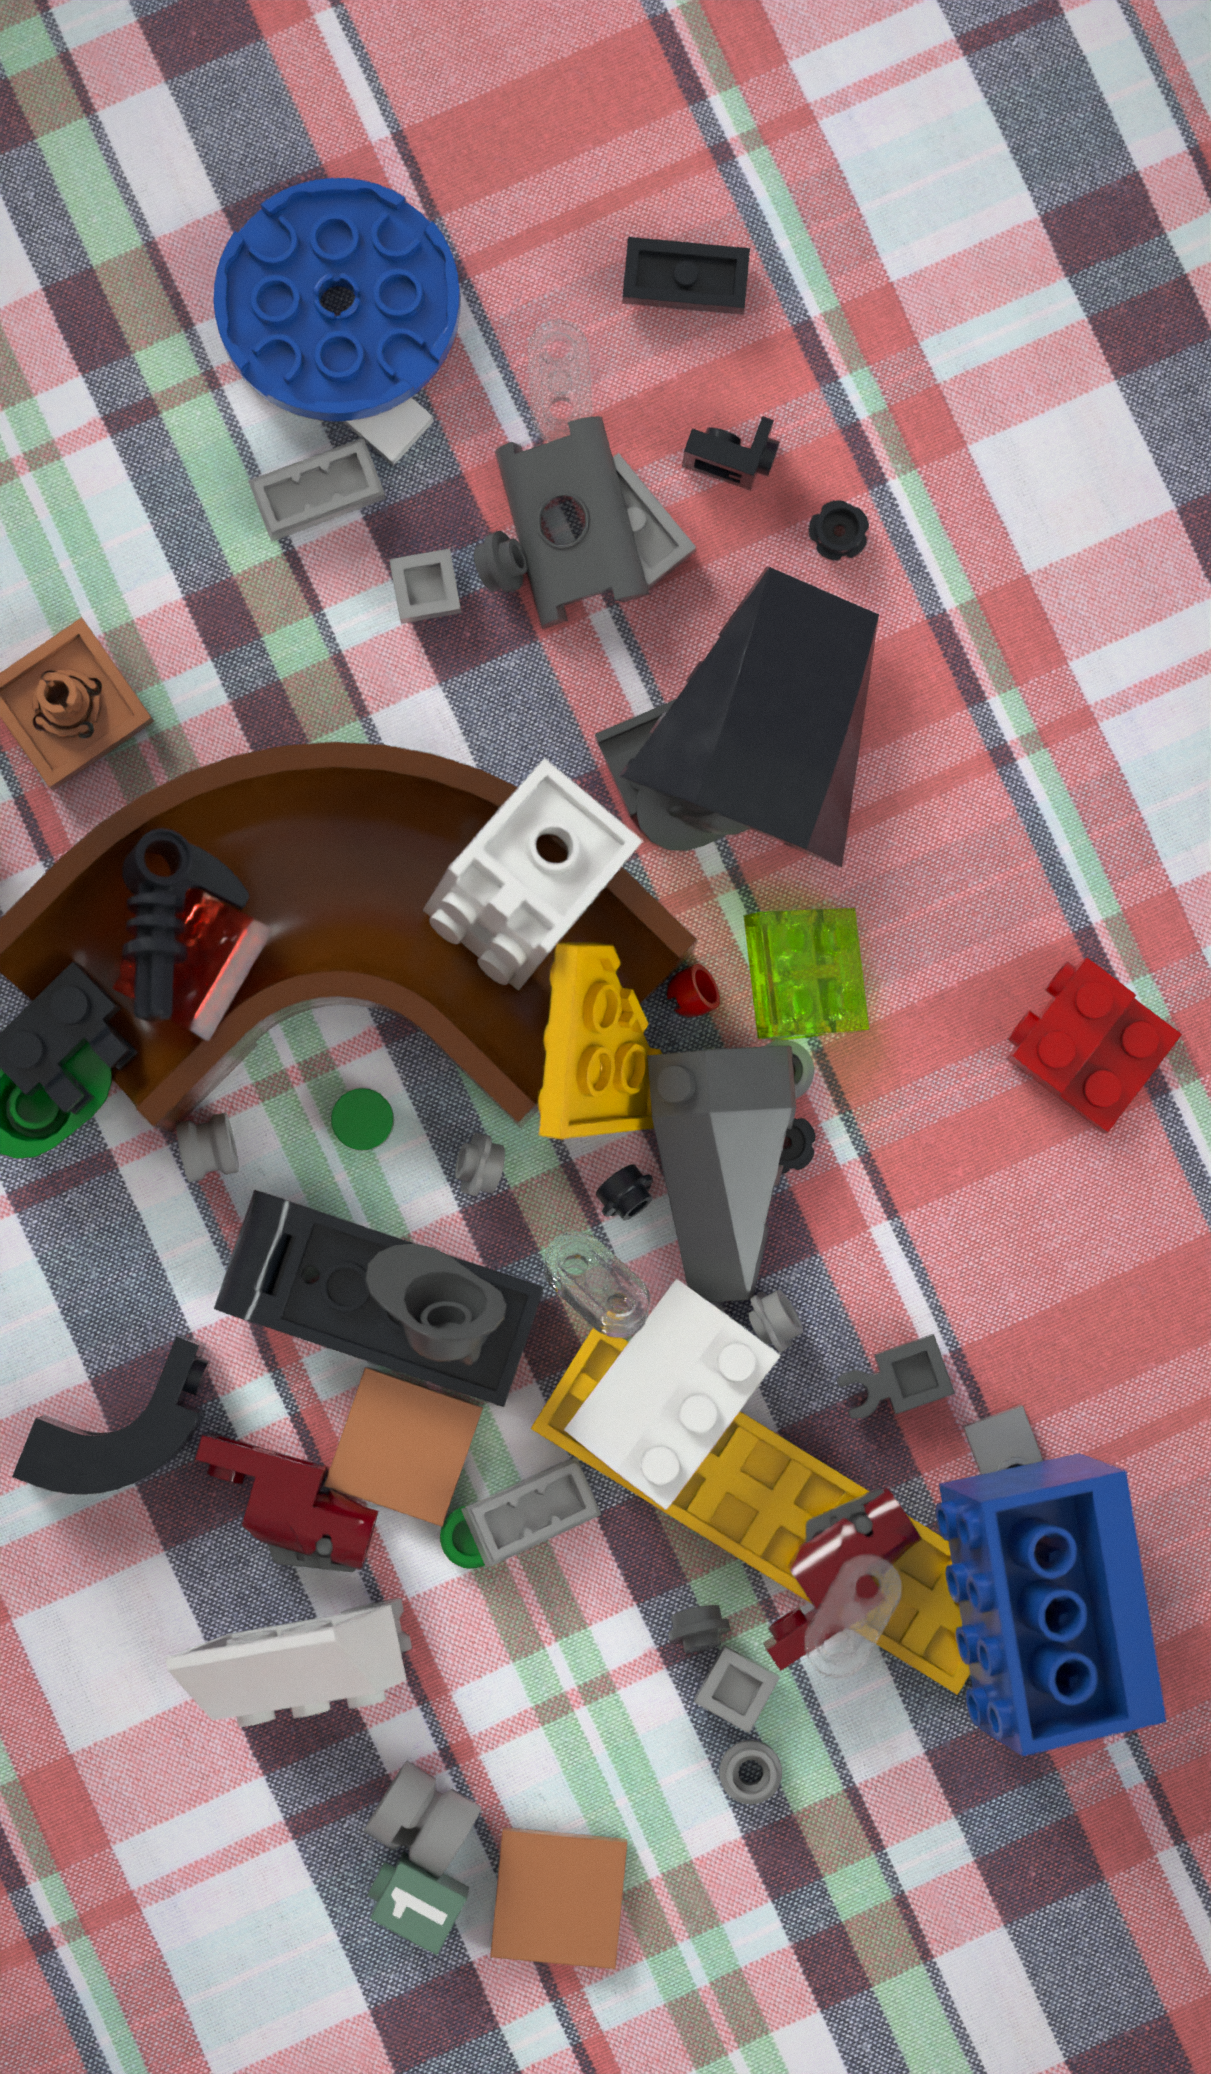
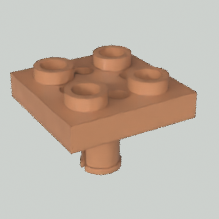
(76, 661)

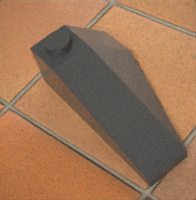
(720, 1149)

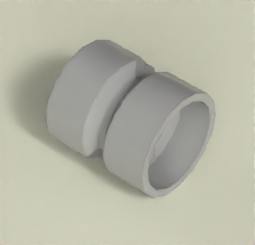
(422, 1819)

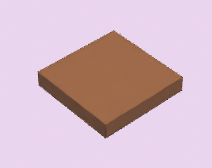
(403, 1446)
(559, 1898)

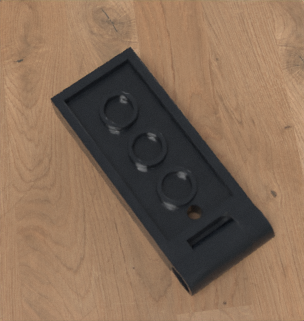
(338, 1312)

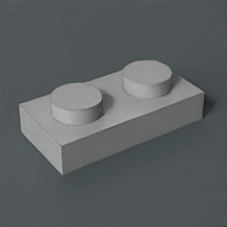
(657, 536)

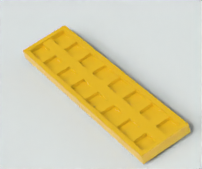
(755, 1504)

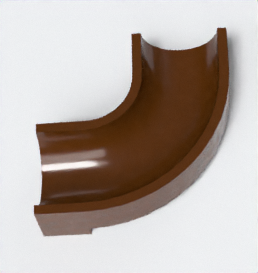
(339, 865)

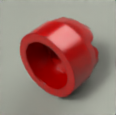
(694, 991)

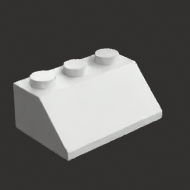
(671, 1393)
(293, 1667)

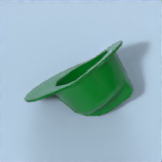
(36, 1122)

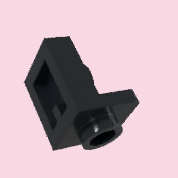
(722, 457)

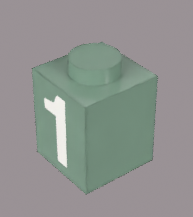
(416, 1903)

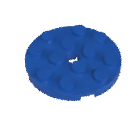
(323, 239)

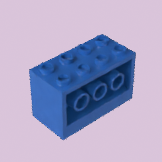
(1051, 1603)

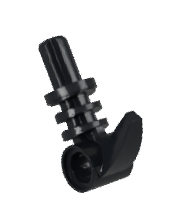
(157, 903)

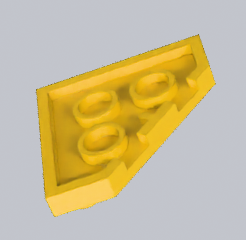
(593, 1048)

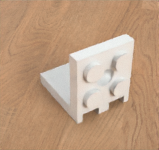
(509, 899)

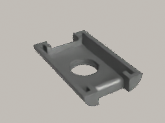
(604, 552)

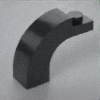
(96, 1462)

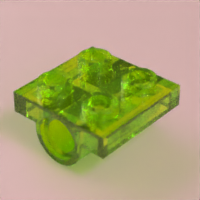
(806, 973)

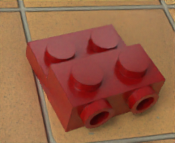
(1091, 1043)

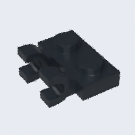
(54, 1030)

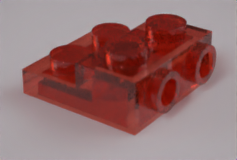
(219, 956)

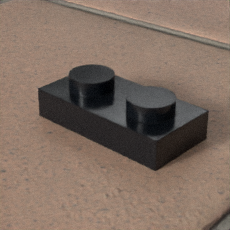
(685, 275)

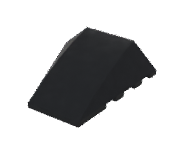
(772, 718)

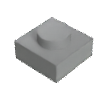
(425, 586)
(736, 1688)

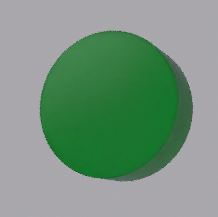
(362, 1119)
(458, 1541)

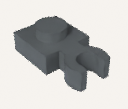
(906, 1375)

